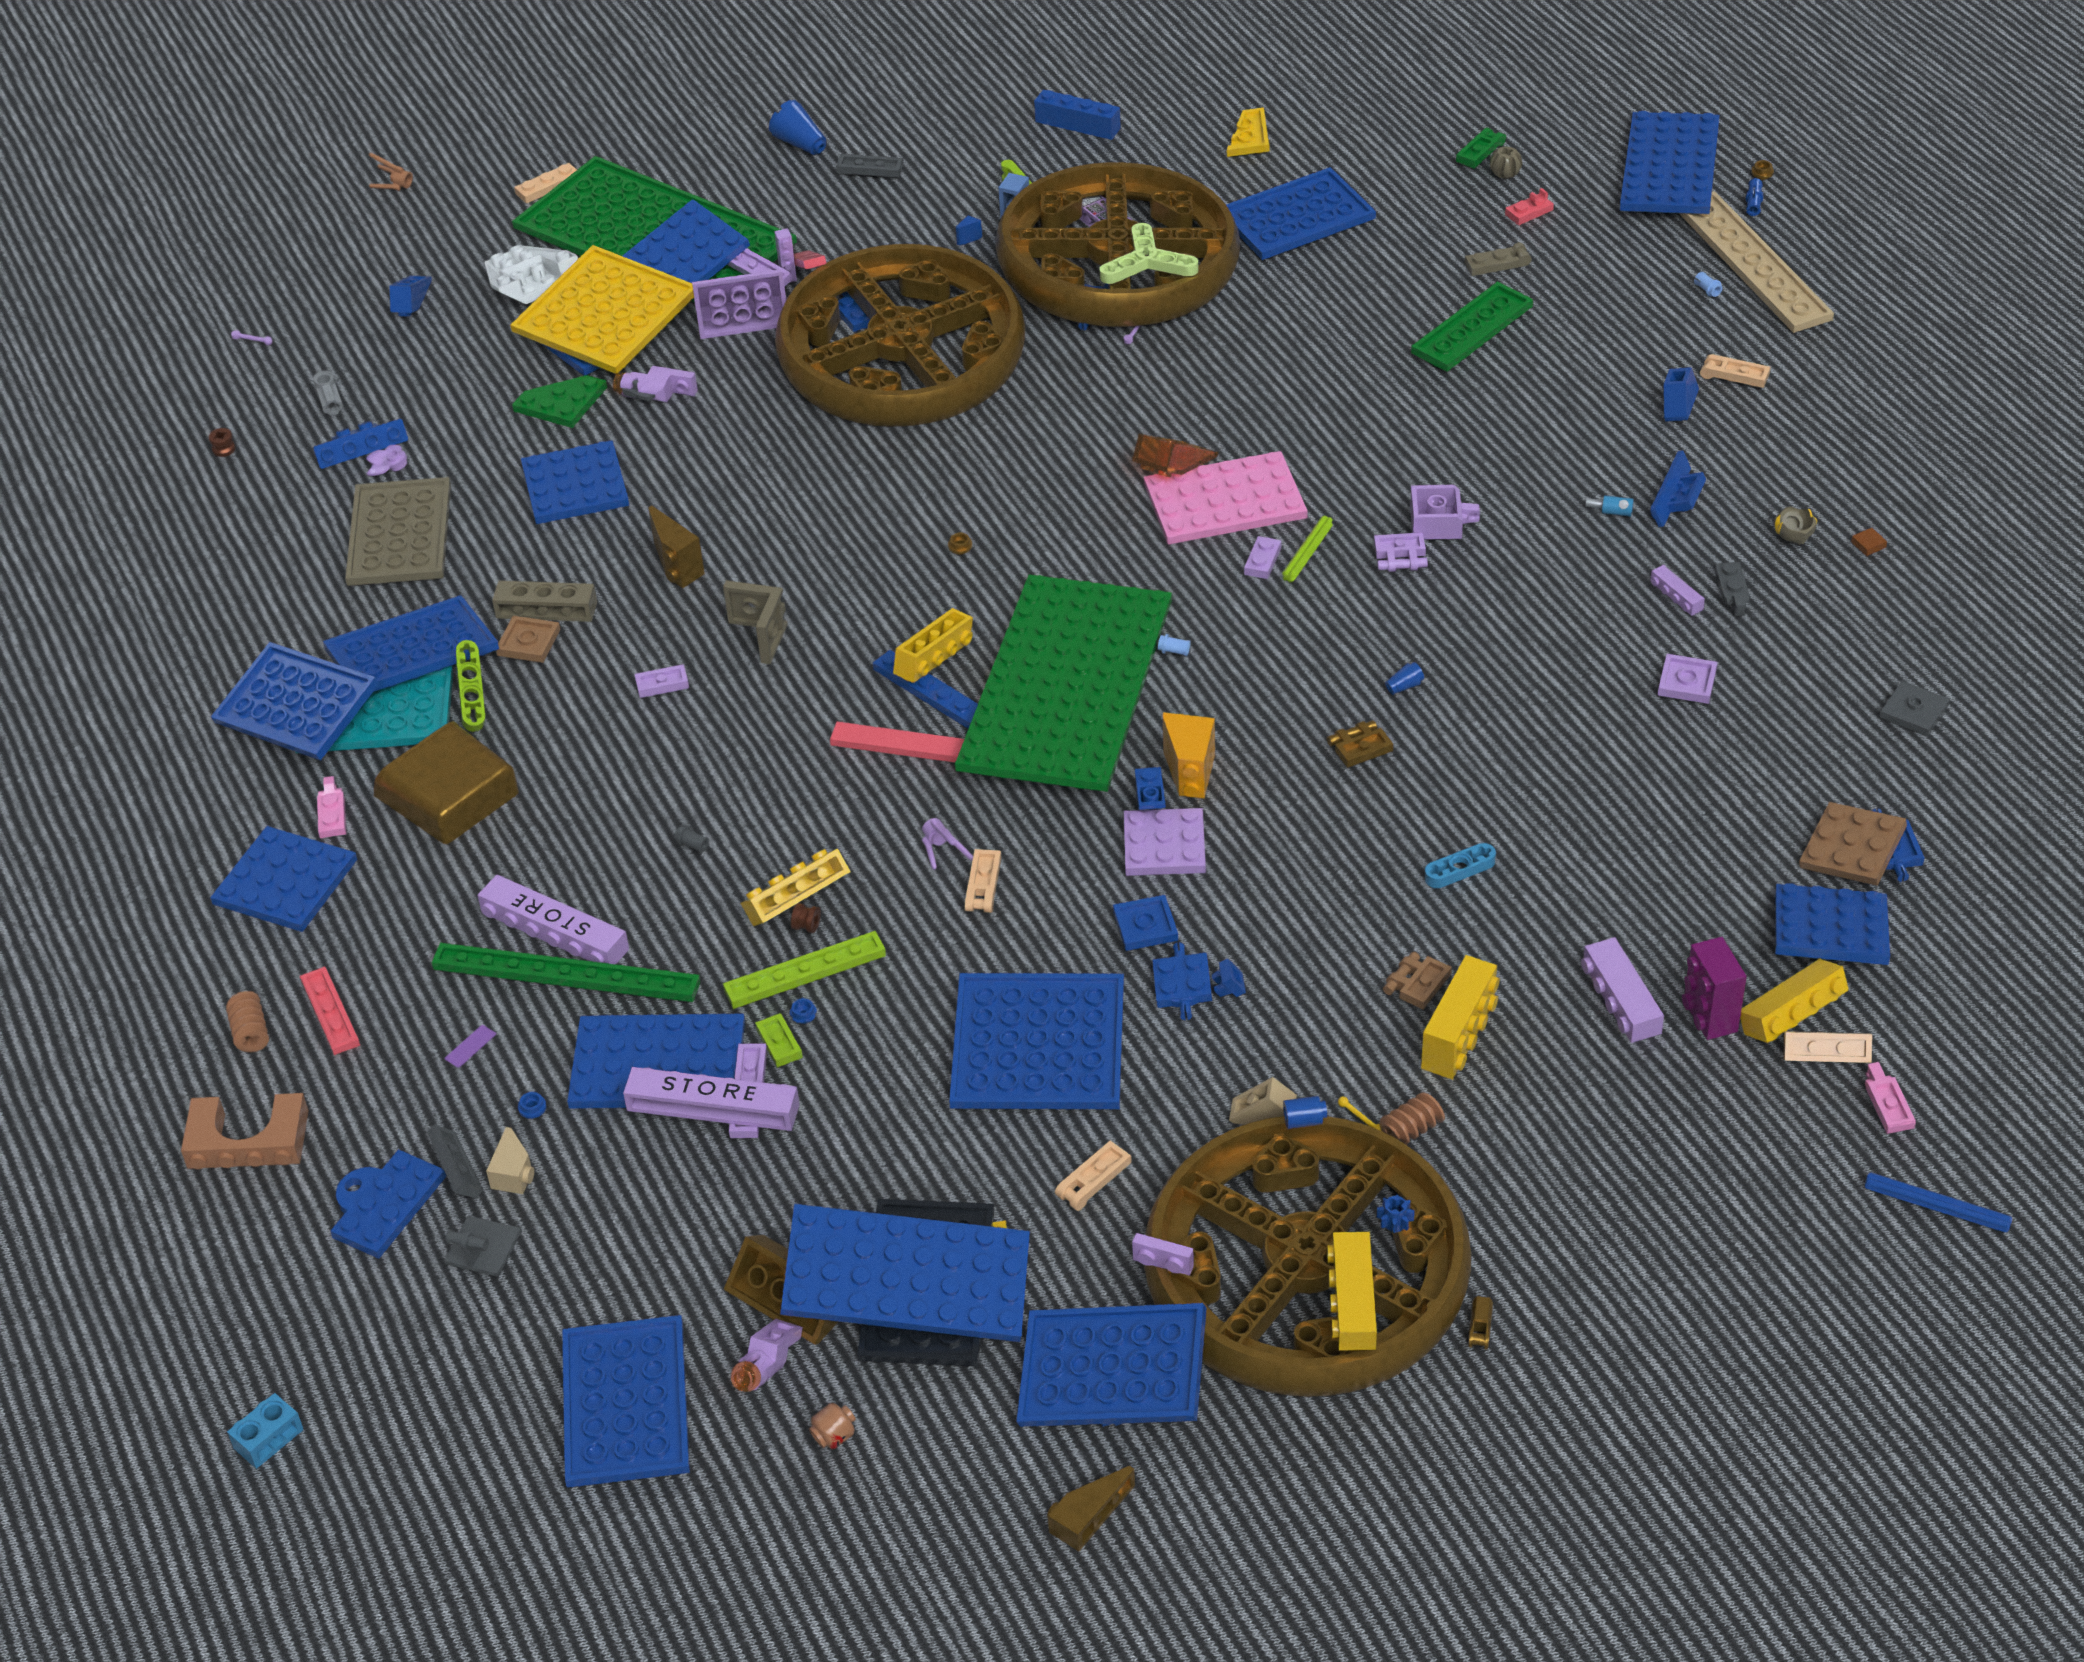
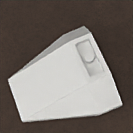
(527, 270)

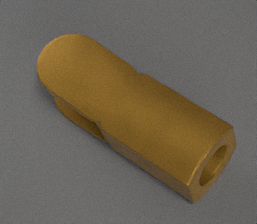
(1480, 1321)

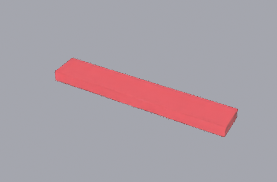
(896, 742)

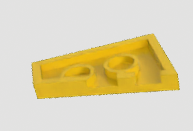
(1250, 134)

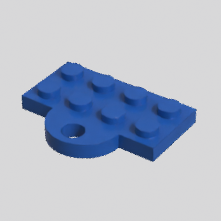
(384, 1201)

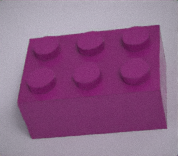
(1714, 988)

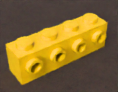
(933, 645)
(795, 887)
(1793, 1000)
(1353, 1291)

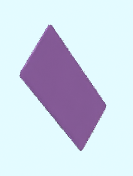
(470, 1046)

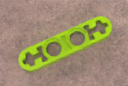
(470, 685)

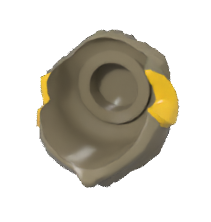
(1795, 524)

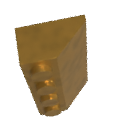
(759, 1282)

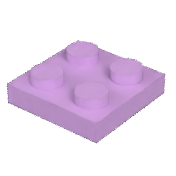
(1687, 678)

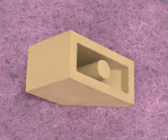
(1260, 1102)
(510, 1165)

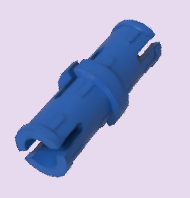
(1753, 204)

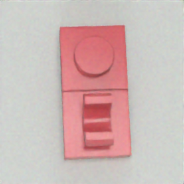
(1530, 208)

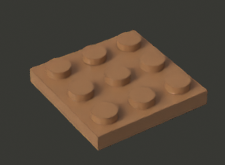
(1853, 843)

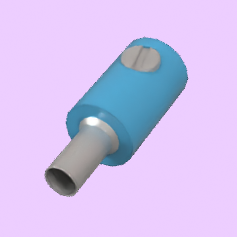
(1612, 505)

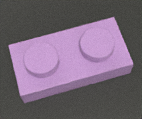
(1262, 557)
(661, 681)
(1163, 1254)

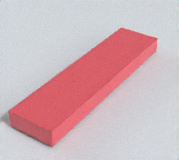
(809, 259)
(329, 1010)

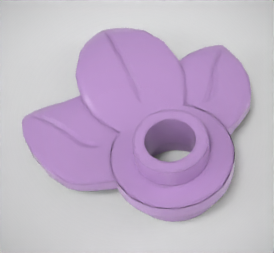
(383, 460)

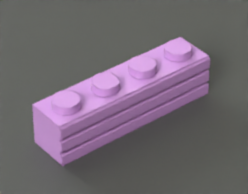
(785, 252)
(1677, 590)

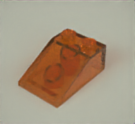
(1169, 455)

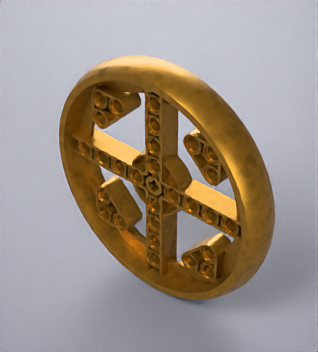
(1060, 283)
(900, 335)
(1297, 1252)

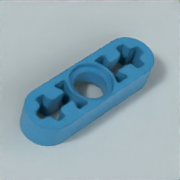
(1438, 876)

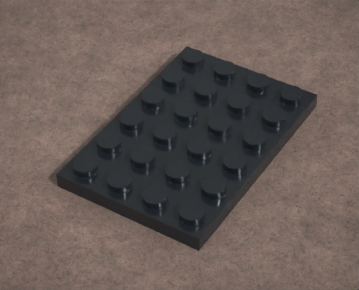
(916, 1346)

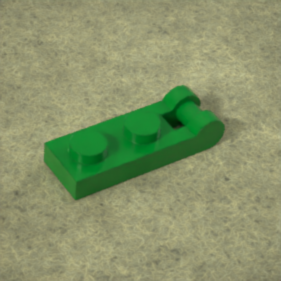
(1480, 147)

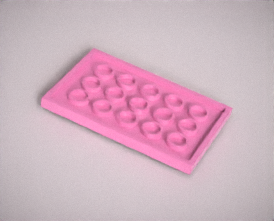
(1225, 498)

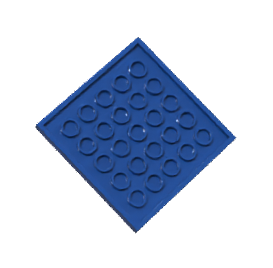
(1037, 1041)

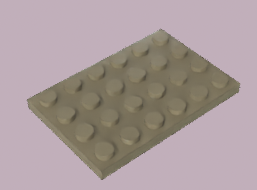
(398, 531)

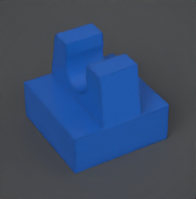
(1229, 979)

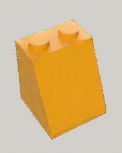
(1189, 751)

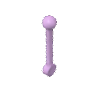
(236, 335)
(1128, 339)

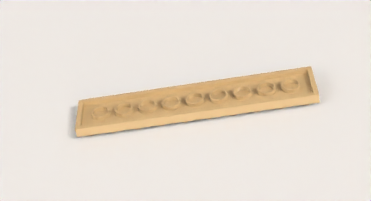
(1759, 266)

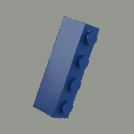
(1077, 114)

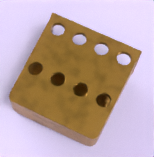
(446, 783)

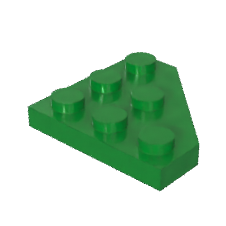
(561, 401)

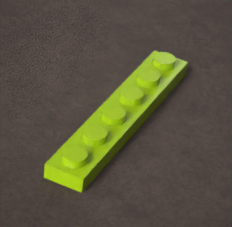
(804, 969)

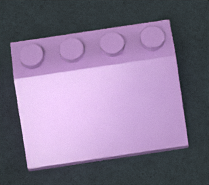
(739, 303)

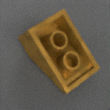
(677, 549)

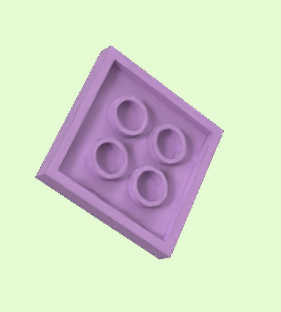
(1164, 841)

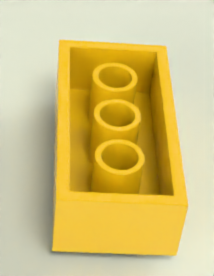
(1460, 1017)

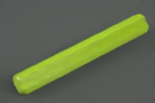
(1307, 549)

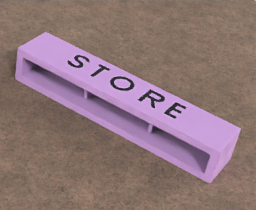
(552, 921)
(711, 1098)

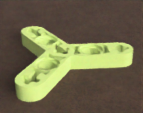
(1137, 261)

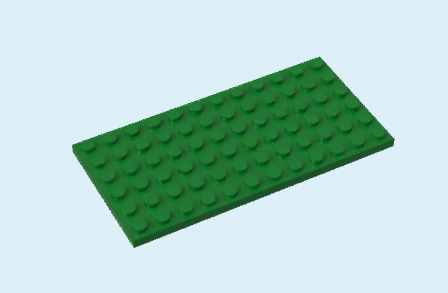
(620, 207)
(1065, 683)

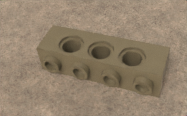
(545, 600)

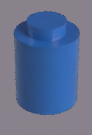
(1304, 1112)

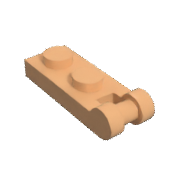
(1735, 370)
(983, 880)
(1093, 1175)

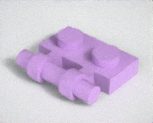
(1399, 546)

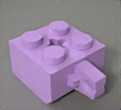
(1439, 511)

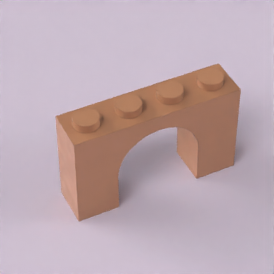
(275, 1145)

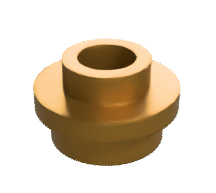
(1762, 170)
(960, 543)

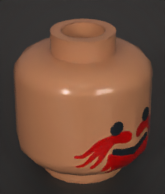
(832, 1426)

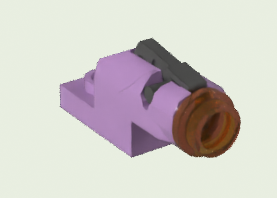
(656, 385)
(765, 1355)

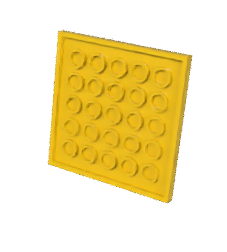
(604, 309)

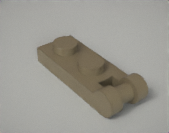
(1498, 260)

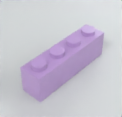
(1622, 990)

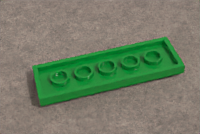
(1472, 326)

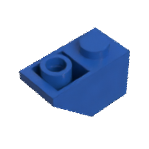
(1679, 394)
(1149, 788)

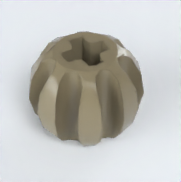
(1506, 162)

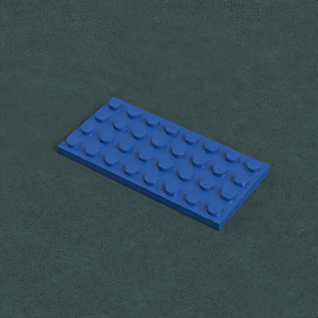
(1670, 162)
(906, 1273)

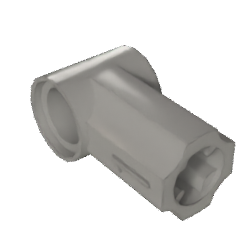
(327, 392)

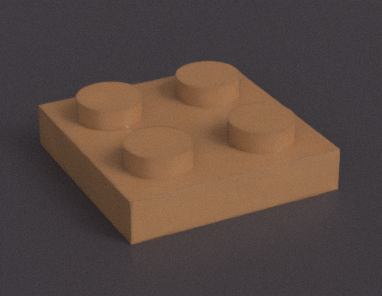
(528, 639)

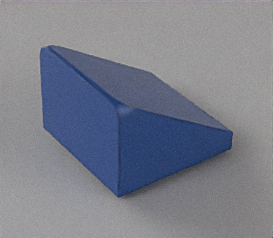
(968, 230)

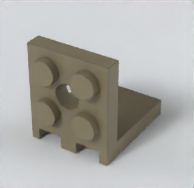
(765, 616)

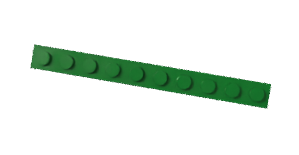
(566, 972)

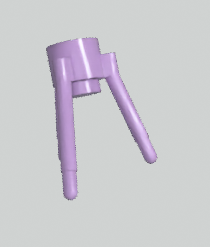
(937, 834)

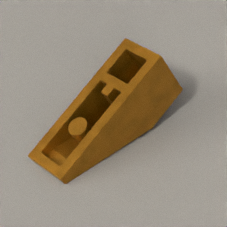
(1088, 1507)

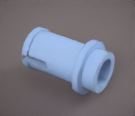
(1711, 286)
(1173, 645)

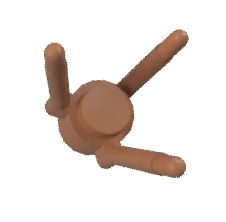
(398, 175)

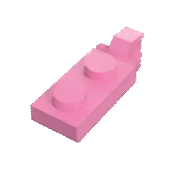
(331, 810)
(1888, 1100)

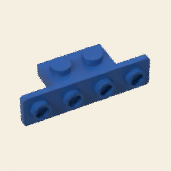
(359, 442)
(1678, 490)

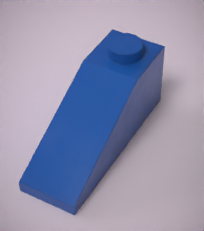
(408, 294)

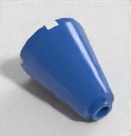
(797, 128)

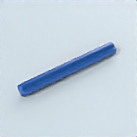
(1938, 1202)

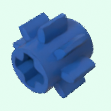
(1395, 1214)

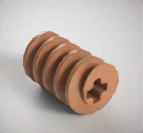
(247, 1022)
(1412, 1118)

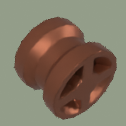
(222, 442)
(805, 918)

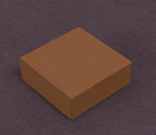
(1869, 541)

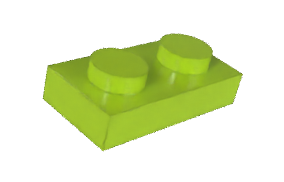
(779, 1040)

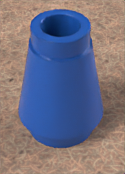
(1406, 678)

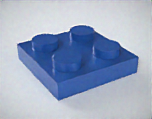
(1145, 922)

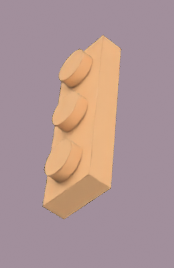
(541, 185)
(1828, 1047)

